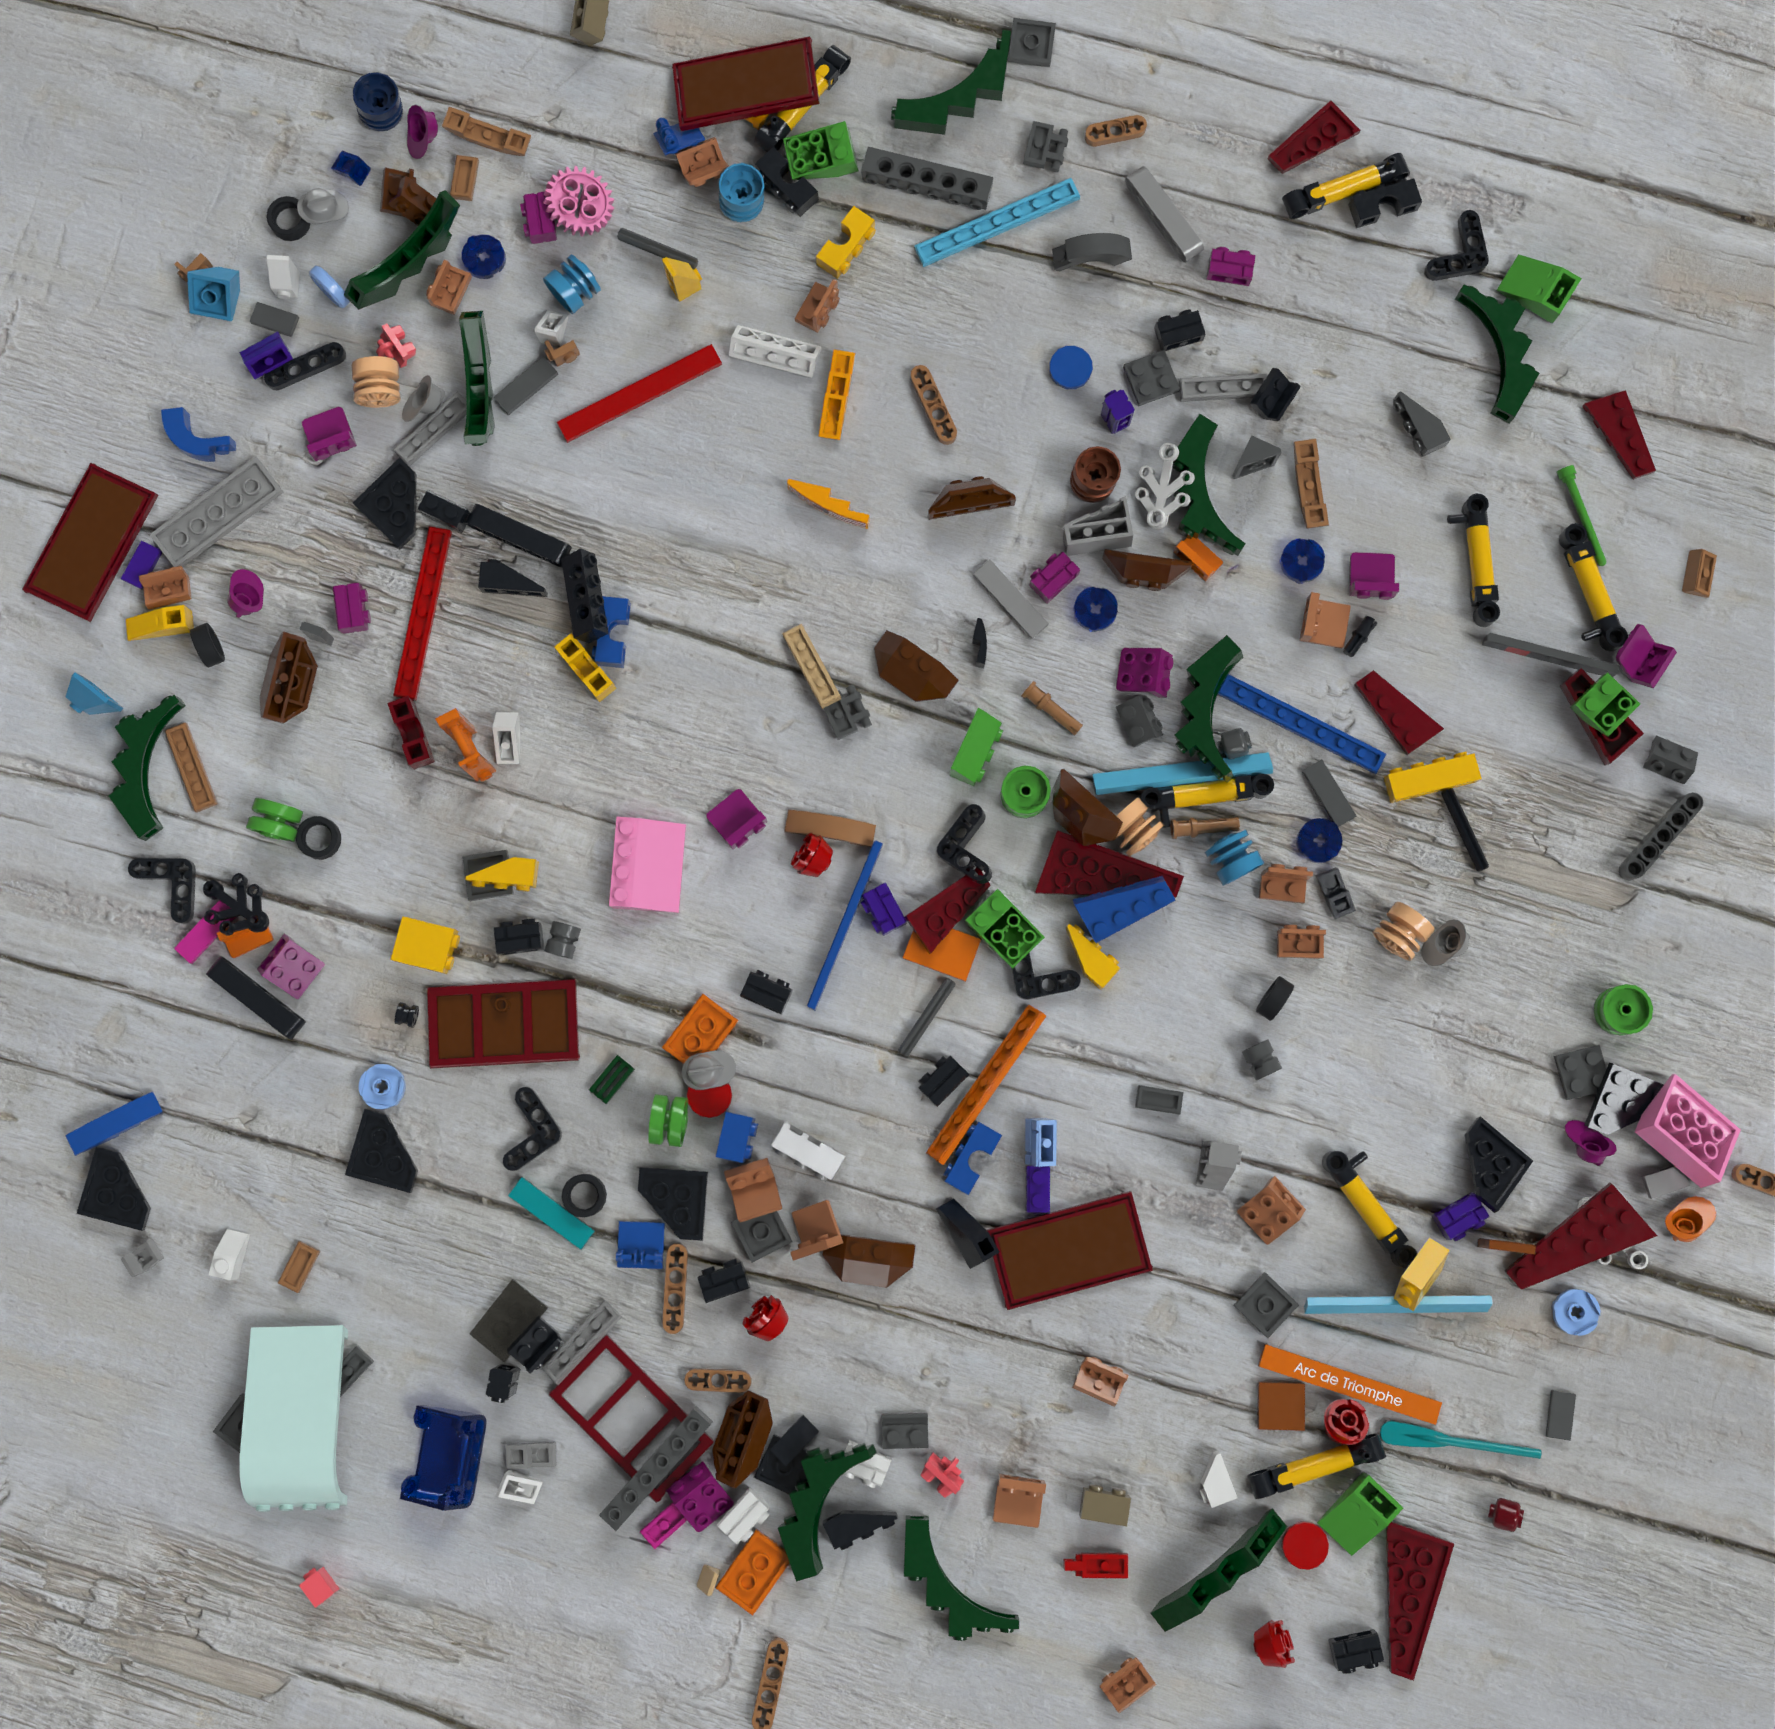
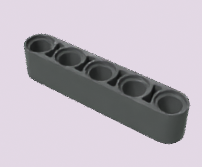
(1669, 831)

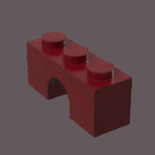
(412, 732)

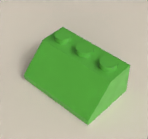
(976, 748)

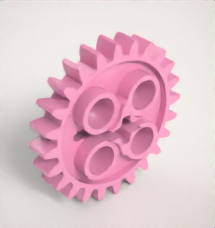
(558, 196)

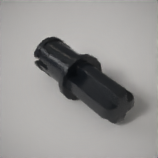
(1360, 636)

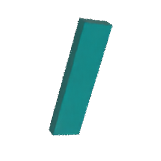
(551, 1213)

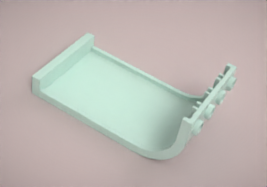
(292, 1418)

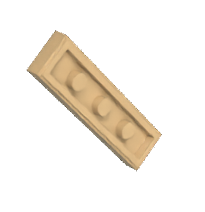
(811, 666)

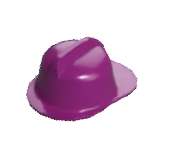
(421, 130)
(245, 593)
(1590, 1144)

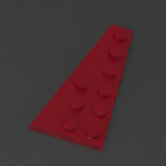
(1095, 869)
(1590, 1233)
(1414, 1582)

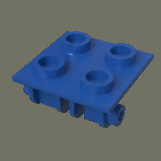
(673, 139)
(640, 1245)

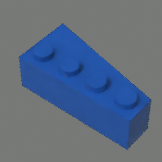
(1118, 908)

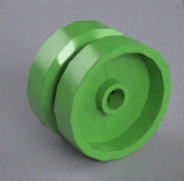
(1038, 792)
(274, 820)
(1626, 998)
(670, 1121)

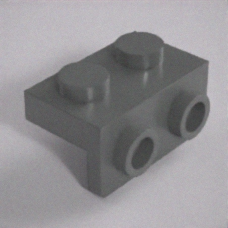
(1139, 720)
(1671, 760)

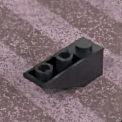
(968, 1234)
(853, 1524)

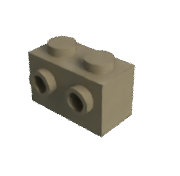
(589, 20)
(1105, 1505)

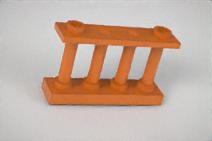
(461, 731)

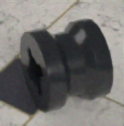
(406, 1014)

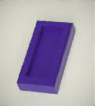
(141, 563)

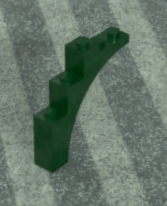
(409, 258)
(1511, 346)
(478, 381)
(1201, 515)
(1207, 677)
(133, 764)
(800, 1530)
(941, 1592)

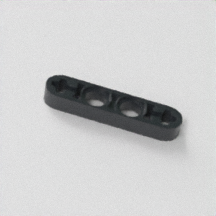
(304, 362)

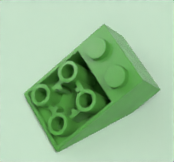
(821, 153)
(1539, 286)
(1004, 928)
(1360, 1514)

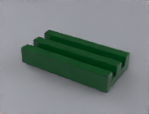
(600, 1094)

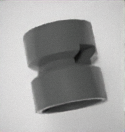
(562, 940)
(1262, 1060)

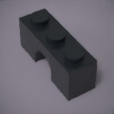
(1401, 195)
(797, 196)

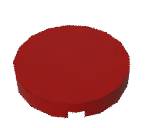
(710, 1101)
(1305, 1545)

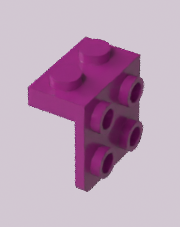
(328, 433)
(1373, 576)
(1643, 658)
(1145, 671)
(737, 819)
(700, 1497)

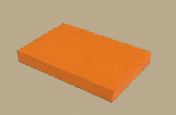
(951, 956)
(700, 1030)
(754, 1572)

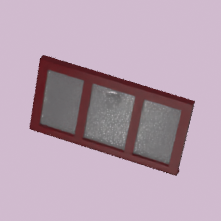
(624, 1411)

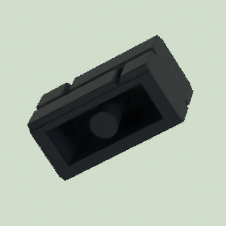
(1179, 330)
(444, 511)
(519, 937)
(766, 992)
(942, 1080)
(723, 1281)
(502, 1382)
(1356, 1651)

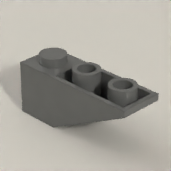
(1424, 427)

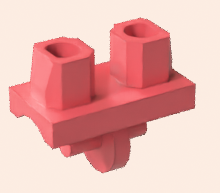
(391, 346)
(945, 1471)

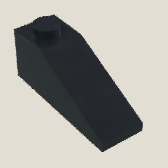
(501, 579)

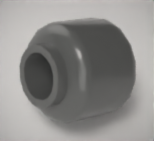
(1235, 743)

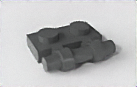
(1038, 146)
(840, 716)

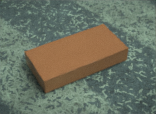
(464, 178)
(298, 1267)

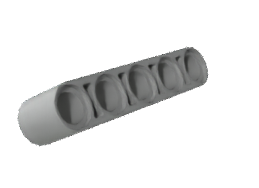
(1164, 214)

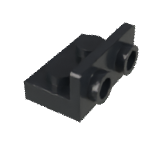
(1274, 395)
(535, 1344)

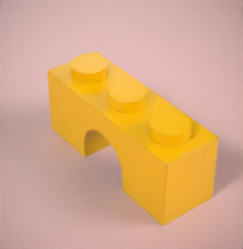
(837, 258)
(585, 667)

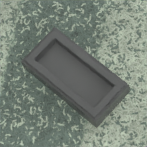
(274, 319)
(316, 633)
(1159, 1100)
(1560, 1415)

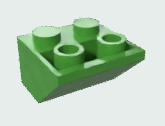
(1605, 705)

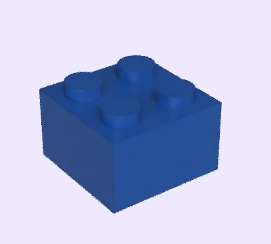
(736, 1137)

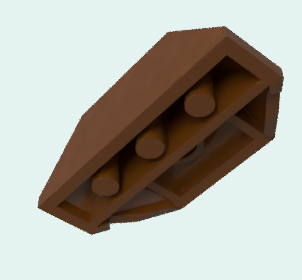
(970, 497)
(1145, 570)
(912, 669)
(287, 679)
(1082, 812)
(870, 1260)
(742, 1438)

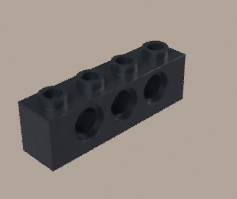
(584, 596)

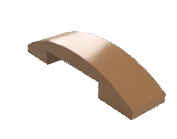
(485, 134)
(1309, 484)
(830, 827)

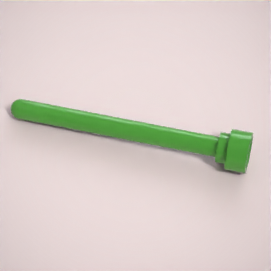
(1567, 475)

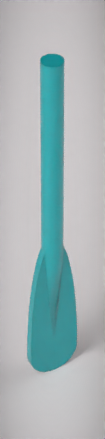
(1417, 1436)

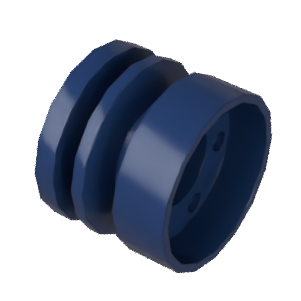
(377, 101)

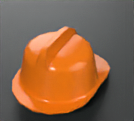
(1690, 1219)

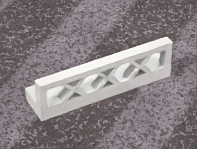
(774, 352)

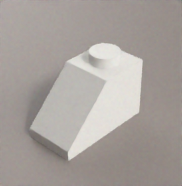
(283, 276)
(507, 737)
(229, 1255)
(1216, 1482)

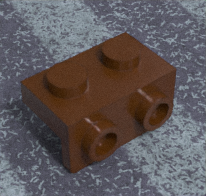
(390, 186)
(412, 201)

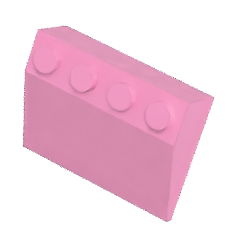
(647, 865)
(1689, 1132)

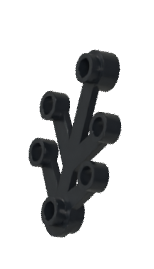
(238, 907)

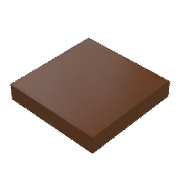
(1506, 1246)
(1281, 1406)

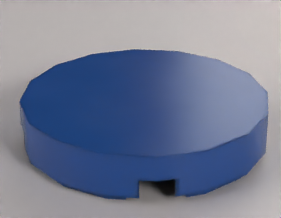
(1070, 367)

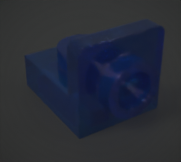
(351, 167)

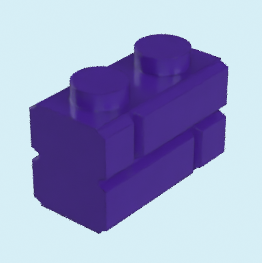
(266, 355)
(1117, 411)
(883, 909)
(1038, 1189)
(1460, 1217)

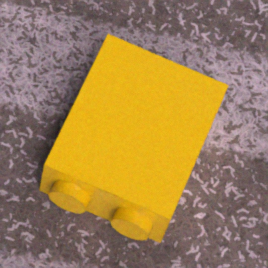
(425, 945)
(1421, 1274)

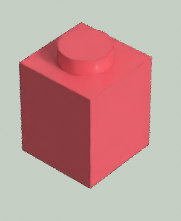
(318, 1586)

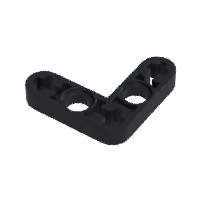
(1470, 252)
(958, 850)
(173, 874)
(1036, 982)
(539, 1136)

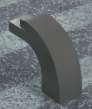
(1092, 247)

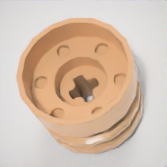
(376, 381)
(1135, 828)
(1403, 931)

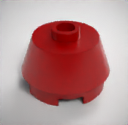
(812, 856)
(767, 1319)
(1346, 1422)
(1273, 1645)

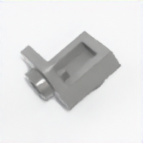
(142, 1258)

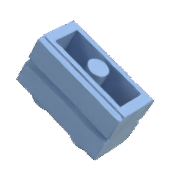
(1040, 1141)

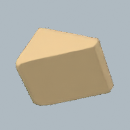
(708, 1579)

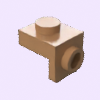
(199, 262)
(563, 354)

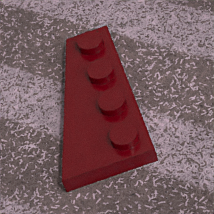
(943, 911)

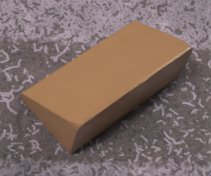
(1699, 573)

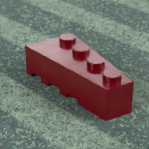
(1619, 740)

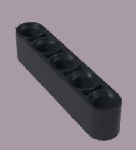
(518, 535)
(256, 998)

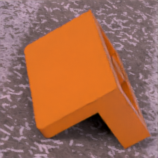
(1203, 559)
(245, 941)

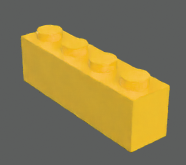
(1432, 777)

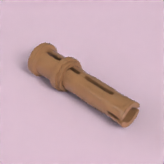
(1043, 701)
(1194, 827)

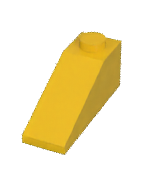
(681, 278)

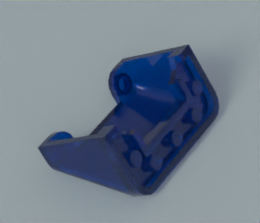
(446, 1458)

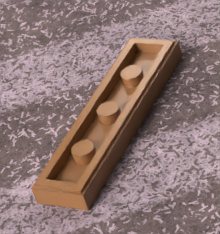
(191, 767)

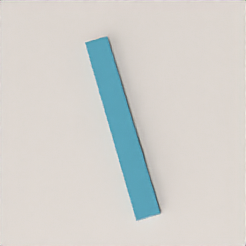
(997, 222)
(1177, 774)
(1387, 1304)

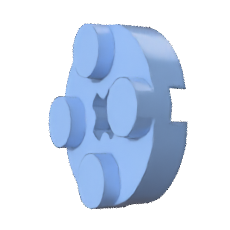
(392, 1078)
(1571, 1324)

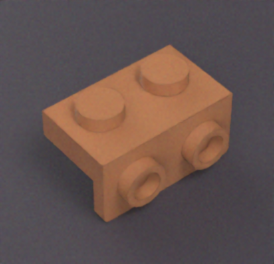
(448, 287)
(165, 587)
(1300, 942)
(1100, 1380)
(1127, 1684)

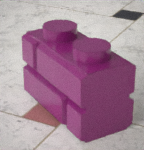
(538, 226)
(1231, 266)
(1054, 576)
(351, 608)

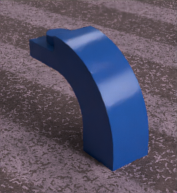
(178, 428)

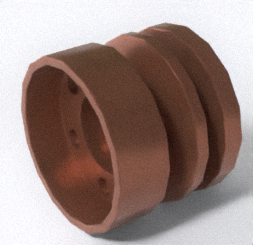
(1099, 463)

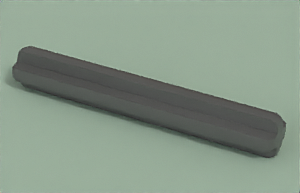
(655, 247)
(926, 1017)

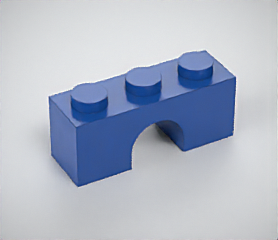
(611, 652)
(960, 1174)

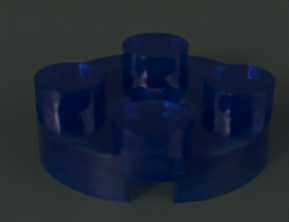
(477, 245)
(1302, 548)
(1093, 621)
(1310, 849)

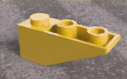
(160, 623)
(511, 872)
(1093, 962)

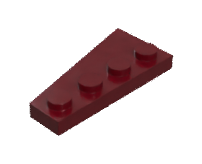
(1320, 133)
(1622, 432)
(1400, 716)

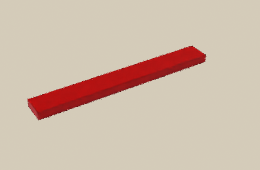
(639, 393)
(422, 613)

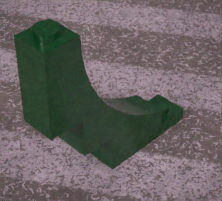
(932, 112)
(1222, 1574)

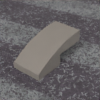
(1664, 1182)
(531, 1455)

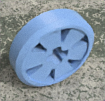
(329, 286)

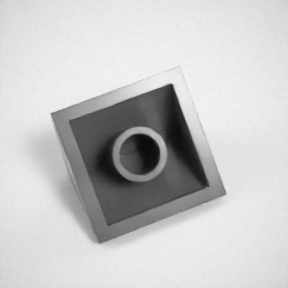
(1256, 457)

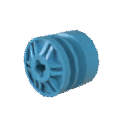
(738, 182)
(574, 282)
(1234, 857)

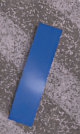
(113, 1123)

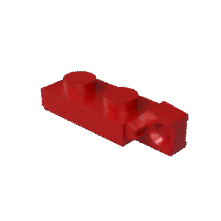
(1098, 1565)

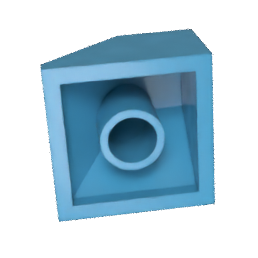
(213, 292)
(89, 698)

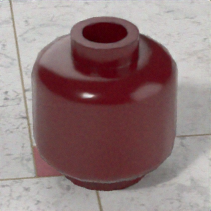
(1506, 1515)

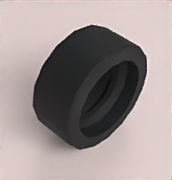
(274, 210)
(207, 645)
(309, 823)
(1275, 998)
(601, 1198)

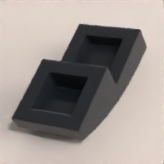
(980, 639)
(1335, 893)
(794, 1440)

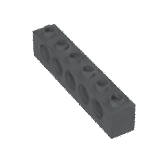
(919, 169)
(656, 1468)

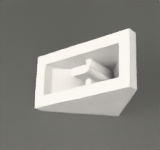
(552, 328)
(519, 1487)

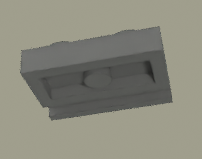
(905, 1431)

